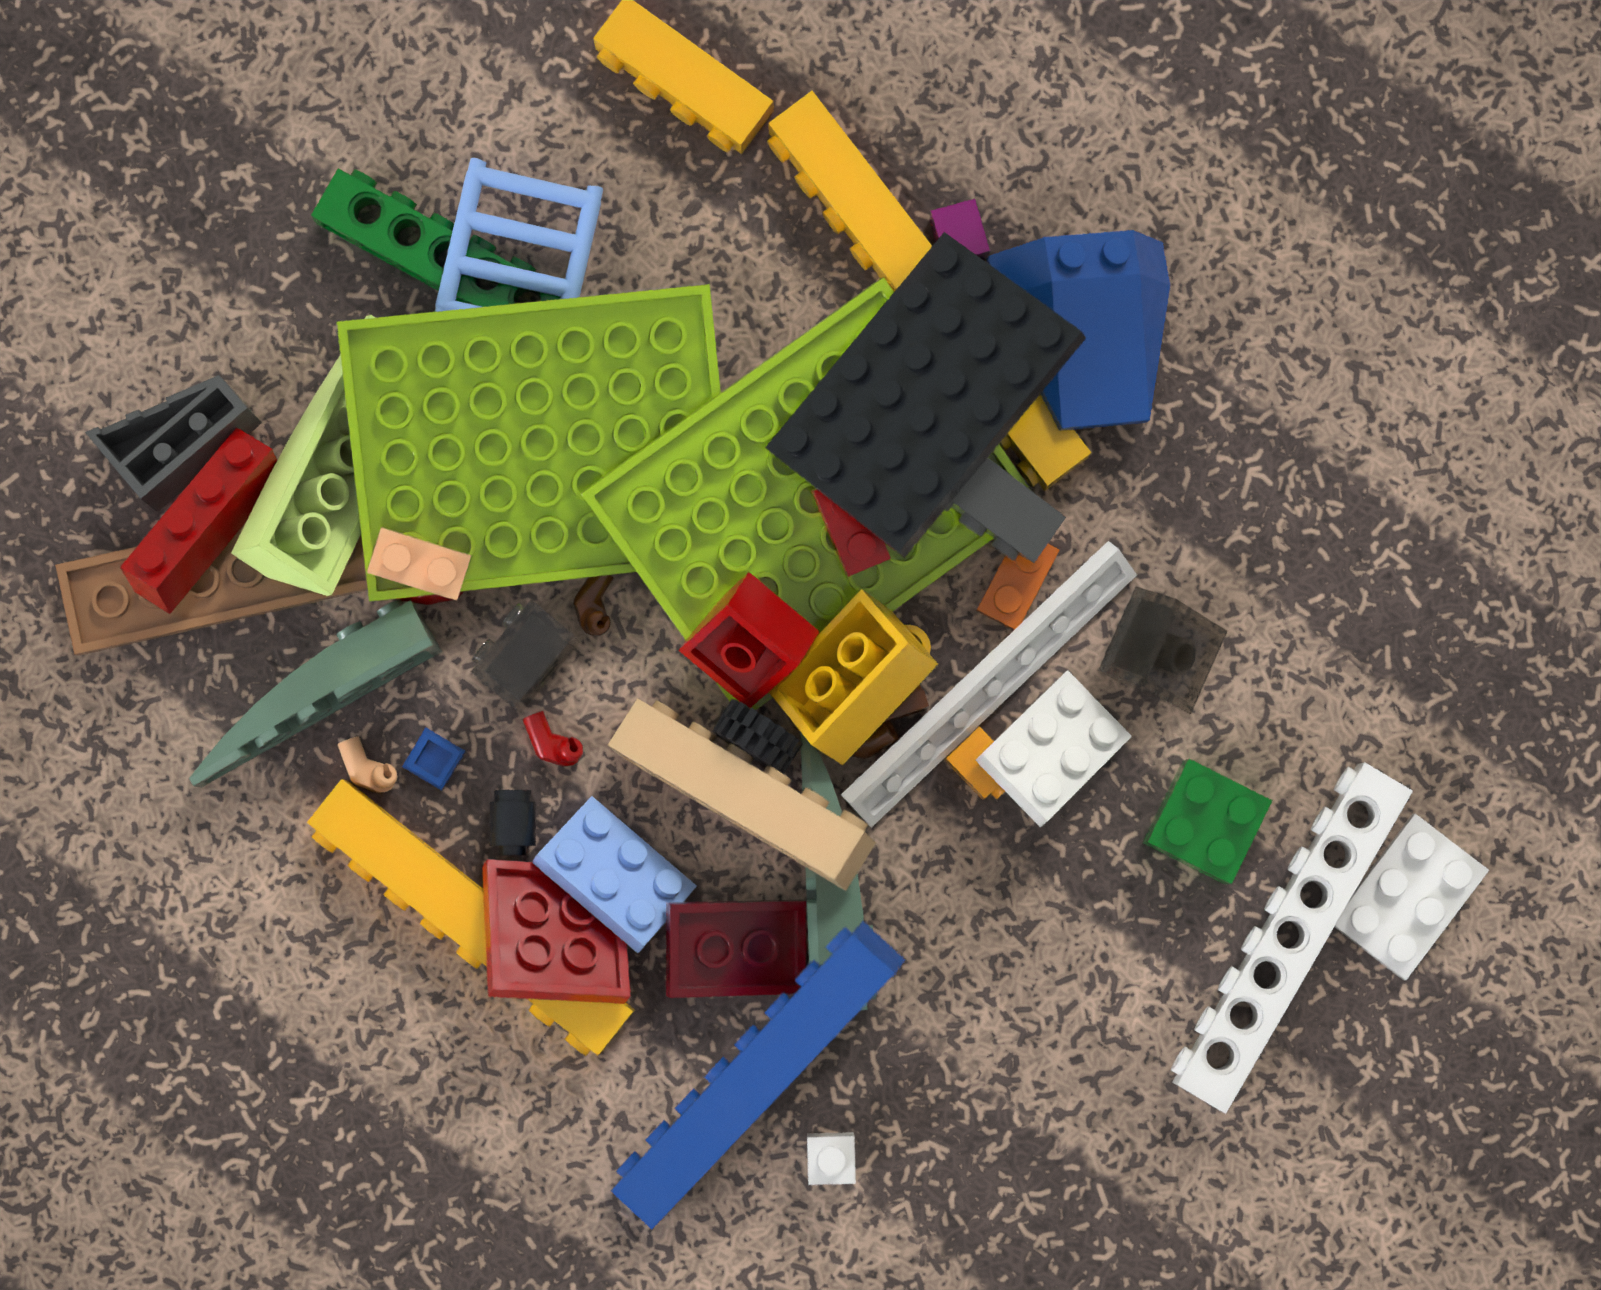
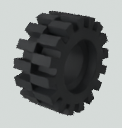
(757, 736)

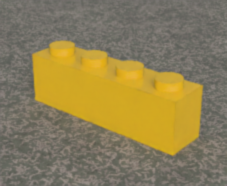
(682, 75)

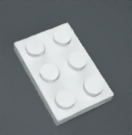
(1053, 748)
(1410, 896)

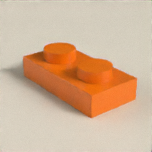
(1016, 588)

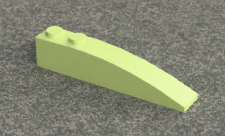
(309, 505)

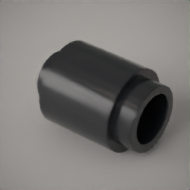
(512, 821)

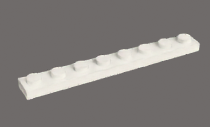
(989, 684)

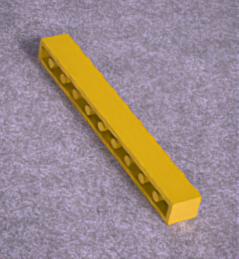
(893, 247)

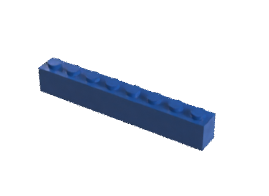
(758, 1073)

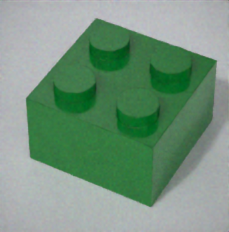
(1207, 821)

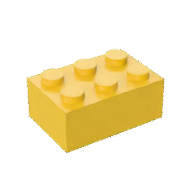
(853, 677)

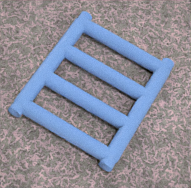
(468, 220)

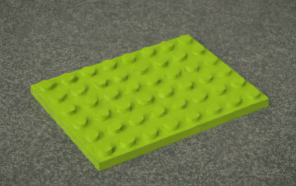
(503, 414)
(717, 504)

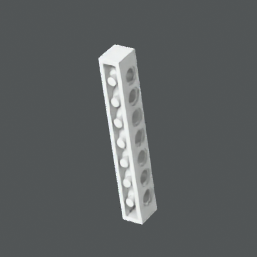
(1384, 802)

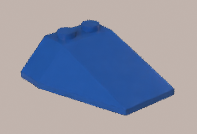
(1118, 297)

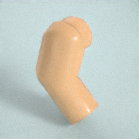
(366, 772)

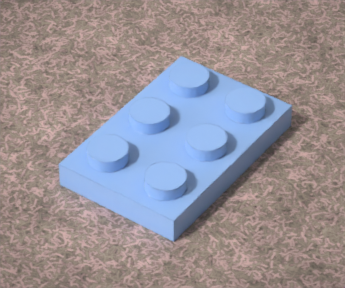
(613, 873)

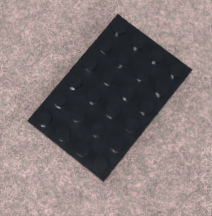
(925, 393)

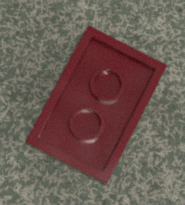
(734, 947)

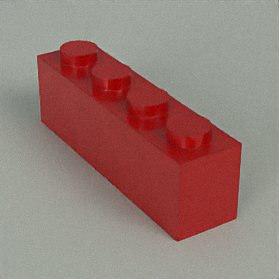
(200, 522)

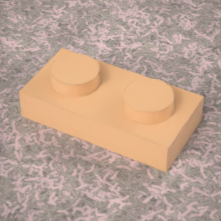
(418, 563)

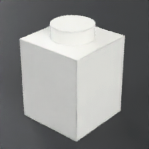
(831, 1158)

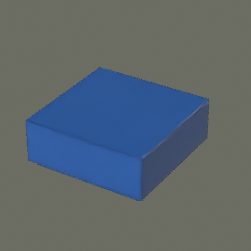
(434, 759)

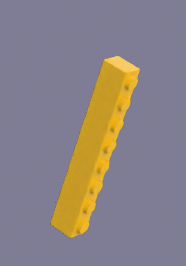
(445, 898)

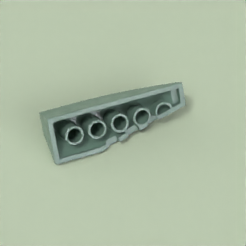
(326, 683)
(827, 904)

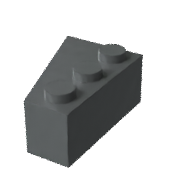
(173, 441)
(1006, 511)

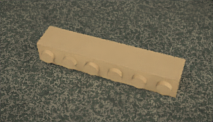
(742, 793)

